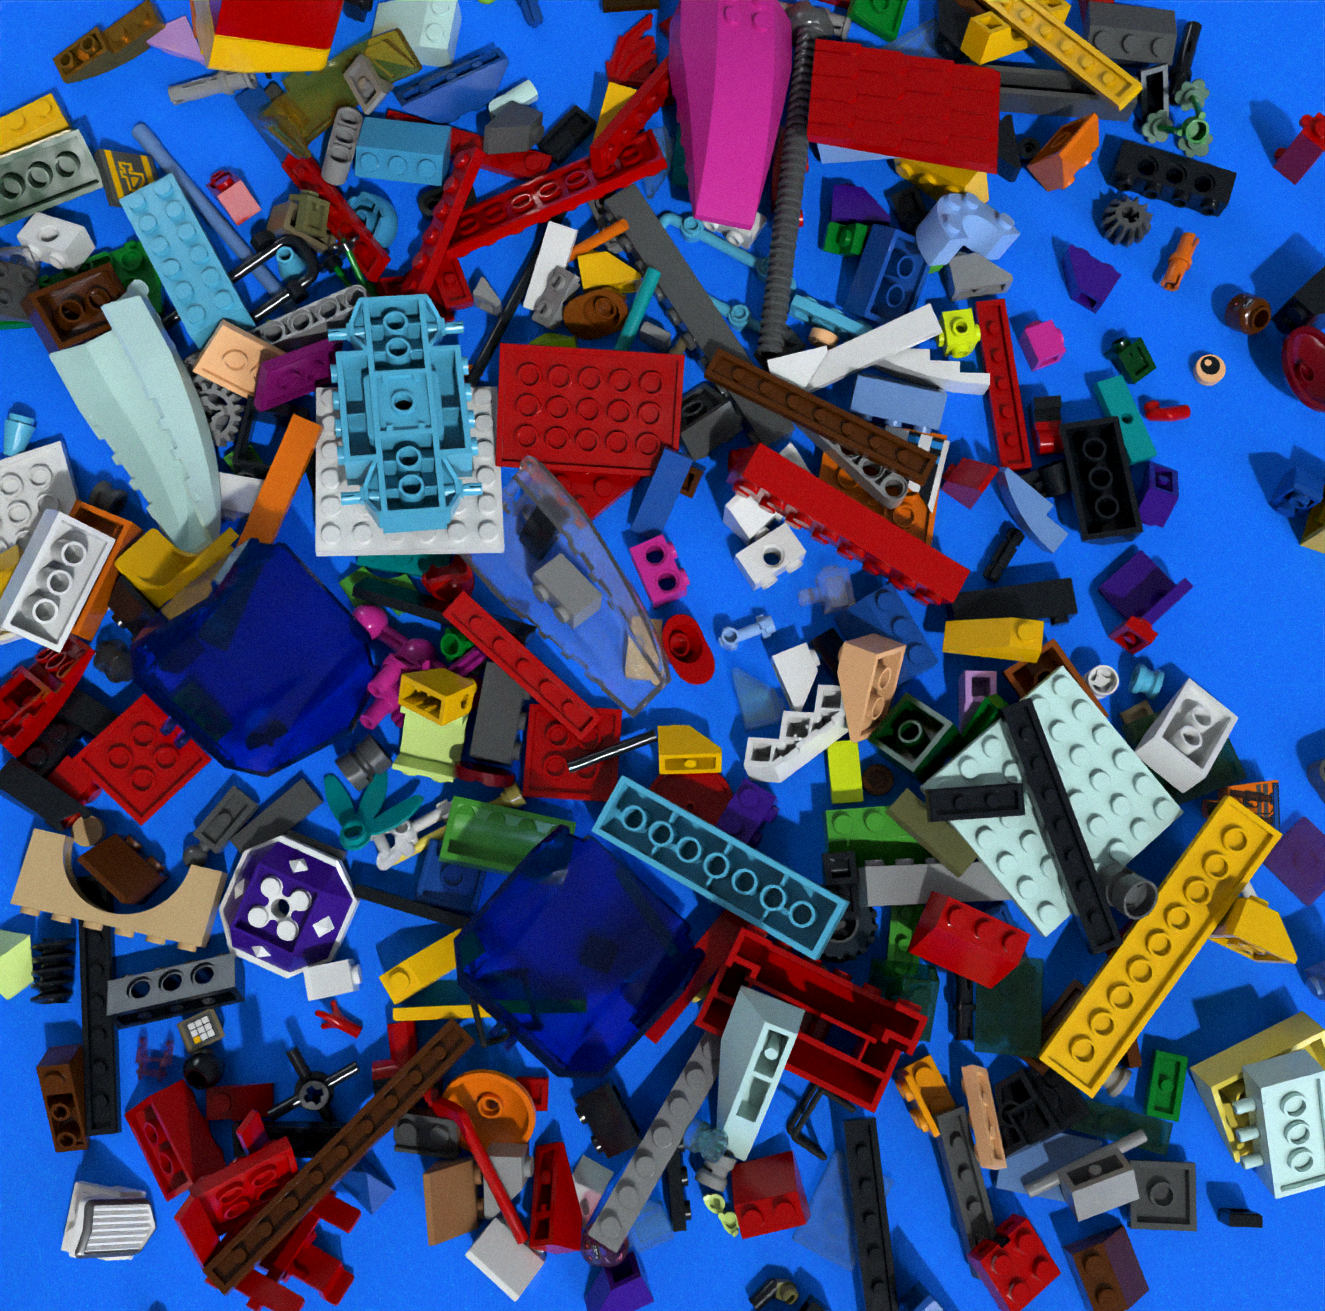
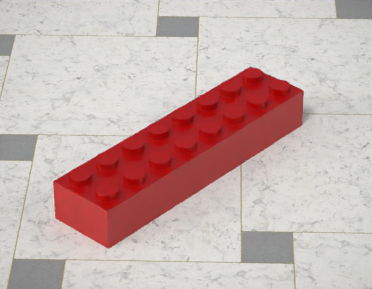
(846, 525)

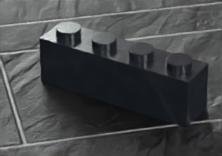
(1042, 601)

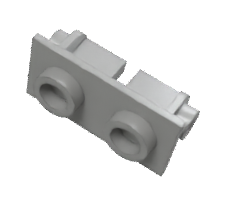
(550, 308)

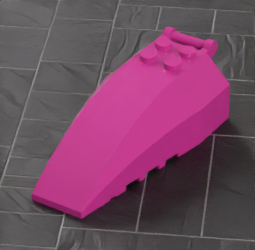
(730, 91)

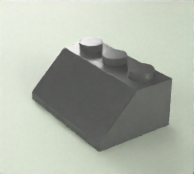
(1131, 34)
(499, 719)

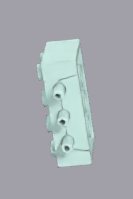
(1285, 1122)

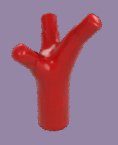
(338, 1021)

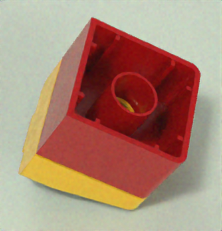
(266, 34)

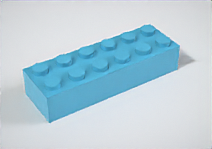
(185, 259)

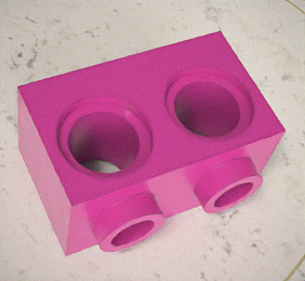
(653, 573)

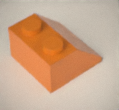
(1066, 153)

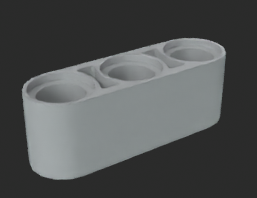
(341, 146)

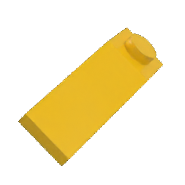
(995, 638)
(420, 969)

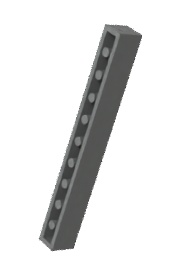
(688, 306)

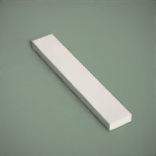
(875, 346)

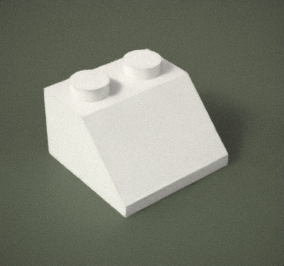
(503, 1260)

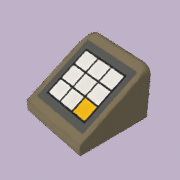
(200, 1030)

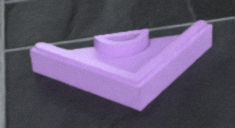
(178, 40)

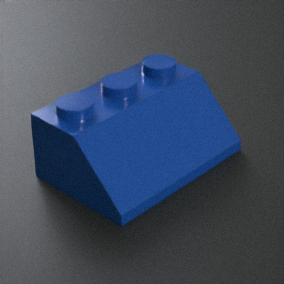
(887, 276)
(888, 616)

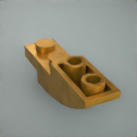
(108, 49)

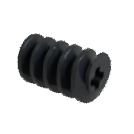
(52, 970)

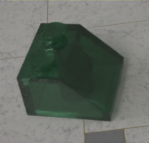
(907, 981)

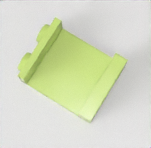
(430, 748)

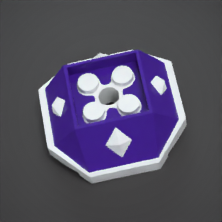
(317, 898)

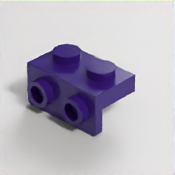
(748, 813)

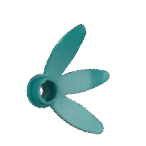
(365, 822)

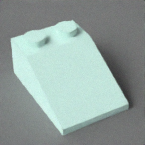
(427, 25)

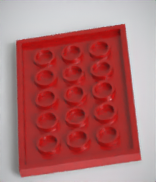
(588, 408)

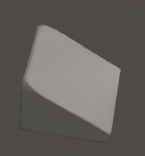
(486, 299)

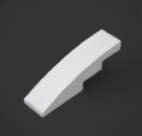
(916, 367)

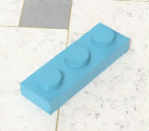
(810, 312)

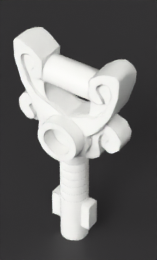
(407, 836)

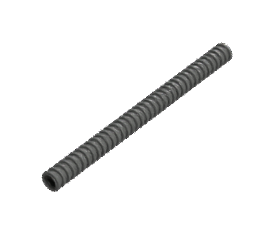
(788, 200)

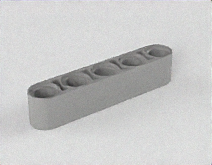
(854, 465)

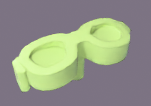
(715, 1202)

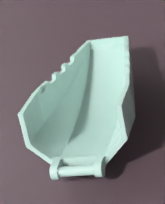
(150, 415)

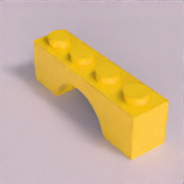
(992, 38)

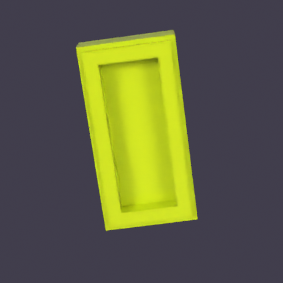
(844, 772)

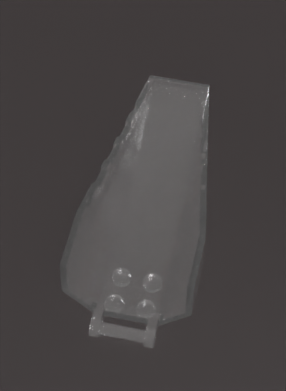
(616, 642)

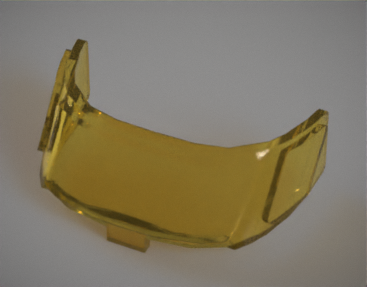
(315, 98)

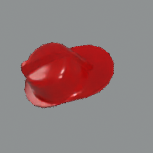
(687, 649)

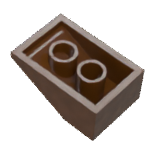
(71, 309)

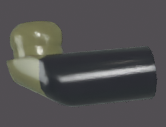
(774, 1289)

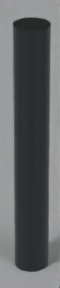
(612, 751)

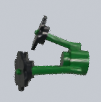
(334, 263)

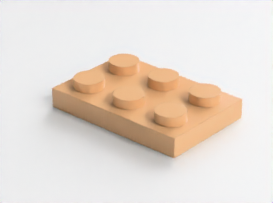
(234, 359)

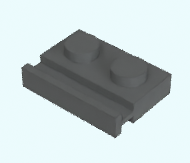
(427, 1134)

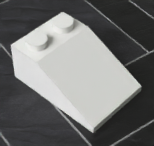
(1186, 737)

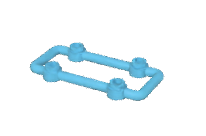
(692, 229)

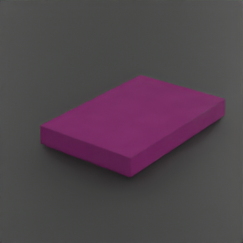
(295, 374)

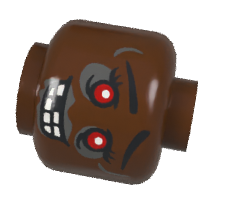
(1247, 313)

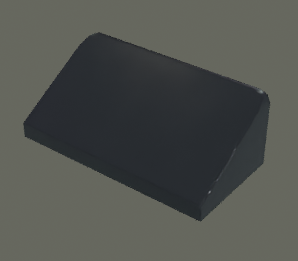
(827, 648)

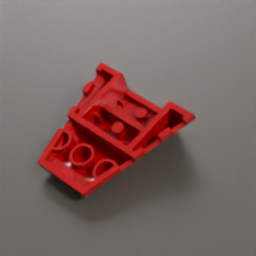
(39, 693)

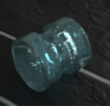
(705, 1140)

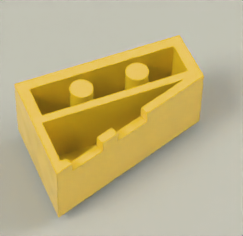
(941, 179)

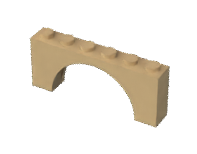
(51, 886)

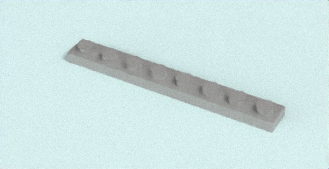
(658, 1145)

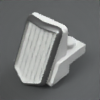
(107, 1222)

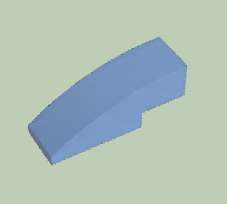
(1030, 510)

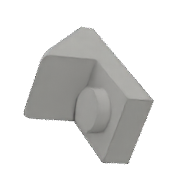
(366, 84)

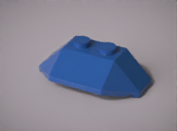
(456, 89)

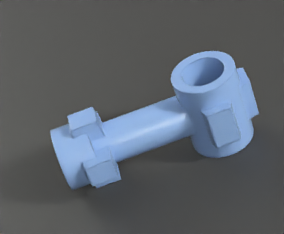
(731, 636)

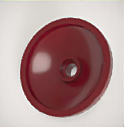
(1305, 366)

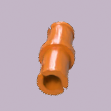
(1179, 261)

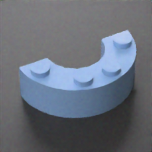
(967, 222)

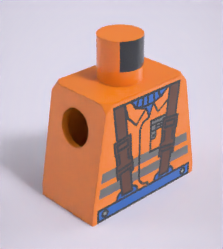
(1258, 797)

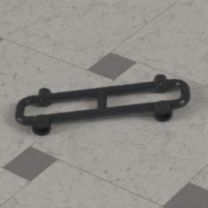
(266, 247)

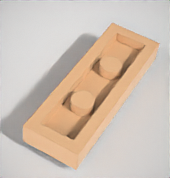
(983, 1117)

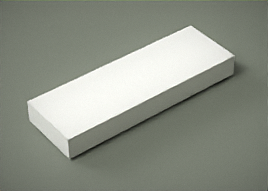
(554, 252)

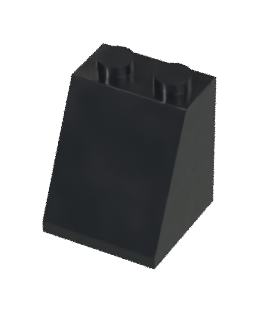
(1304, 307)

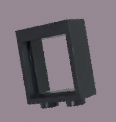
(278, 415)

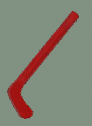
(446, 1108)

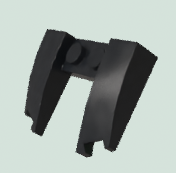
(25, 780)

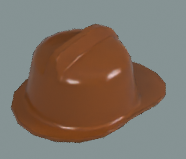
(596, 313)

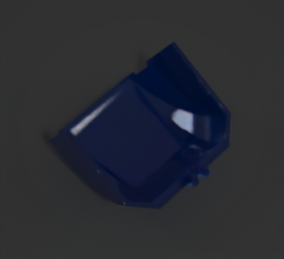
(256, 661)
(575, 956)

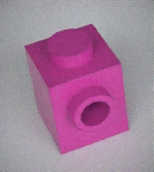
(1042, 344)

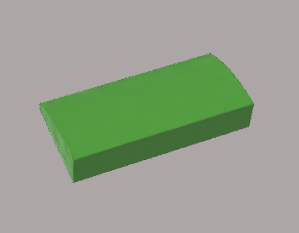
(493, 835)

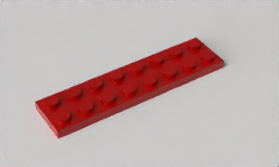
(551, 195)

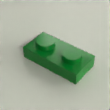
(1165, 1085)

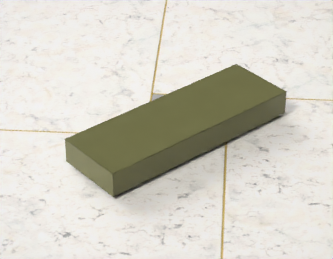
(935, 837)

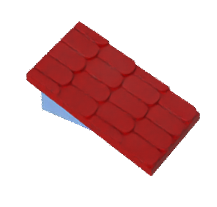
(902, 107)

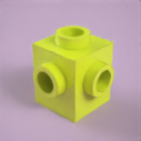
(958, 334)

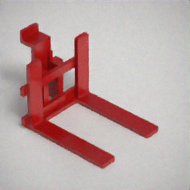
(291, 1257)

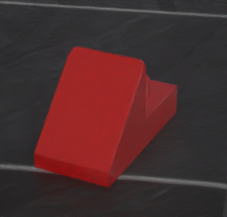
(238, 1100)

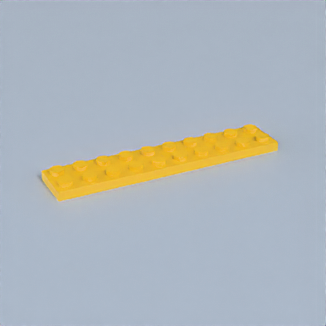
(1159, 946)

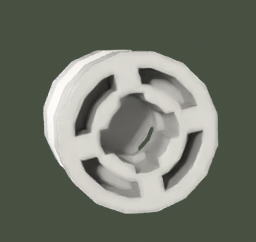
(1105, 679)

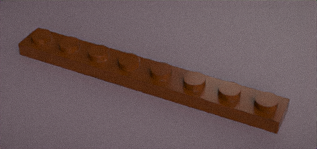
(820, 417)

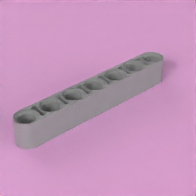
(300, 326)

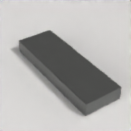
(279, 816)

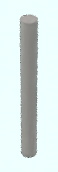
(1052, 1179)

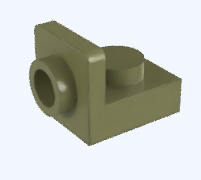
(311, 213)

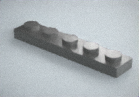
(964, 1178)

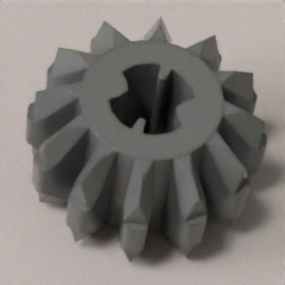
(1126, 221)

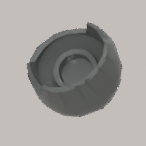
(805, 15)

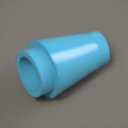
(290, 264)
(17, 434)

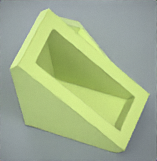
(15, 963)

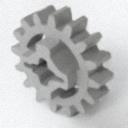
(226, 422)

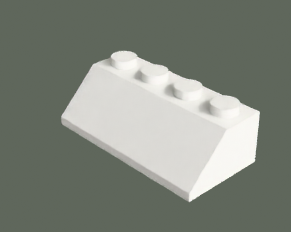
(53, 579)

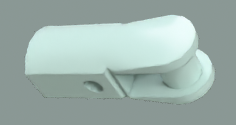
(522, 94)

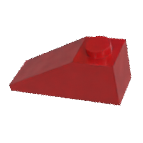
(555, 1204)

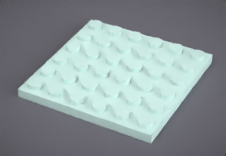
(1107, 784)

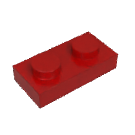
(452, 286)
(1133, 634)

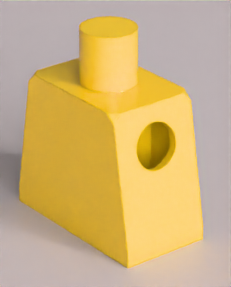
(437, 694)

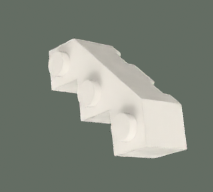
(800, 738)

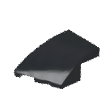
(1036, 1108)

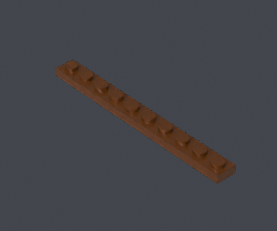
(337, 1157)

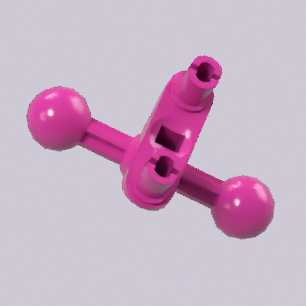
(410, 656)

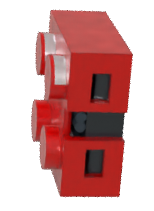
(1013, 1264)

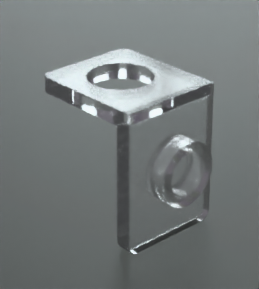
(20, 255)

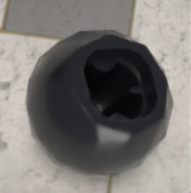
(203, 1068)

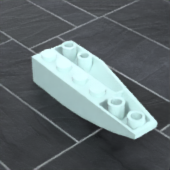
(751, 1064)

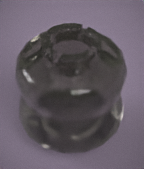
(113, 660)

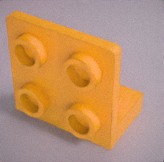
(925, 1090)

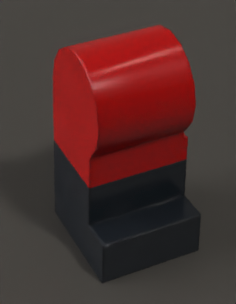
(1043, 421)

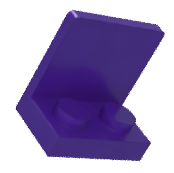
(1142, 589)

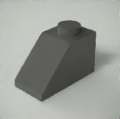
(513, 130)

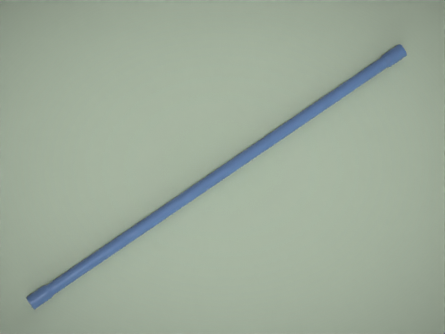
(154, 148)

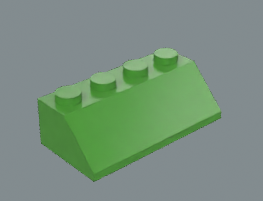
(870, 836)

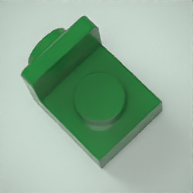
(844, 239)

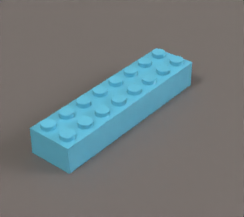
(721, 867)

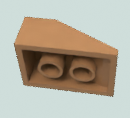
(452, 1198)

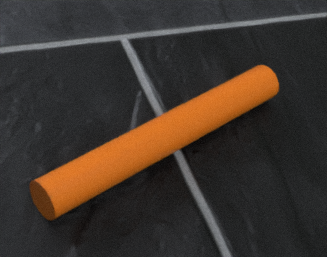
(599, 238)

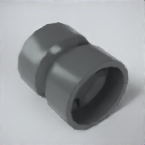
(364, 762)
(1128, 891)

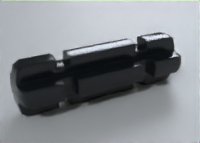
(1003, 555)

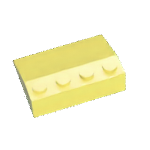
(1221, 1076)

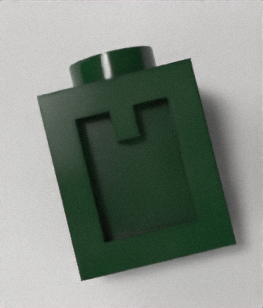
(1131, 358)

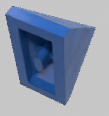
(367, 1186)

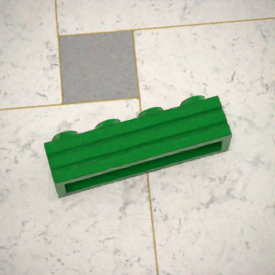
(981, 720)

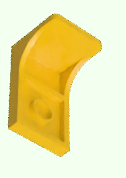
(163, 569)

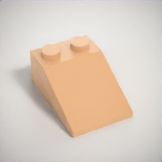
(868, 681)

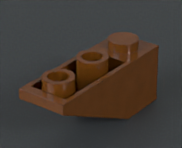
(63, 1095)

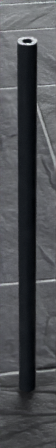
(507, 313)

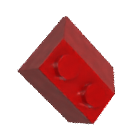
(769, 1195)

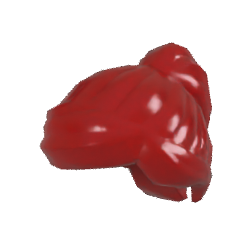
(449, 580)

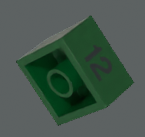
(915, 738)

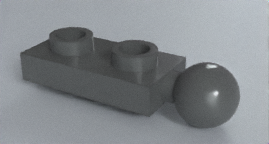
(220, 826)

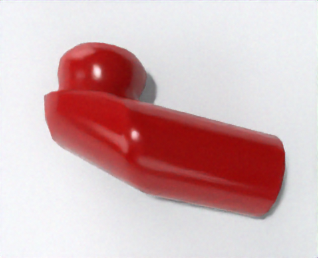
(1167, 414)

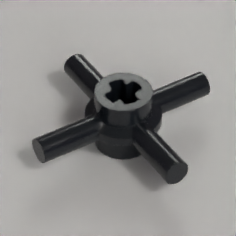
(318, 1080)

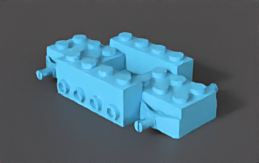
(411, 455)

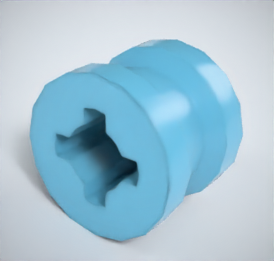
(1146, 681)

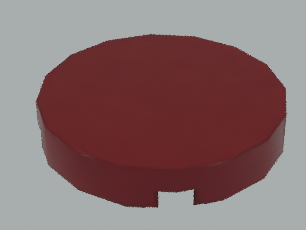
(484, 773)

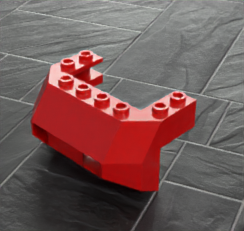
(828, 998)

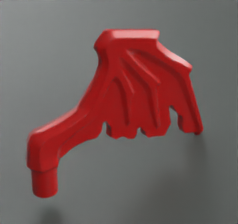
(634, 59)

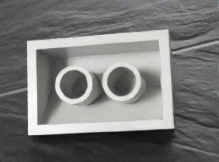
(745, 515)

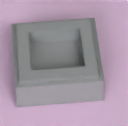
(655, 337)

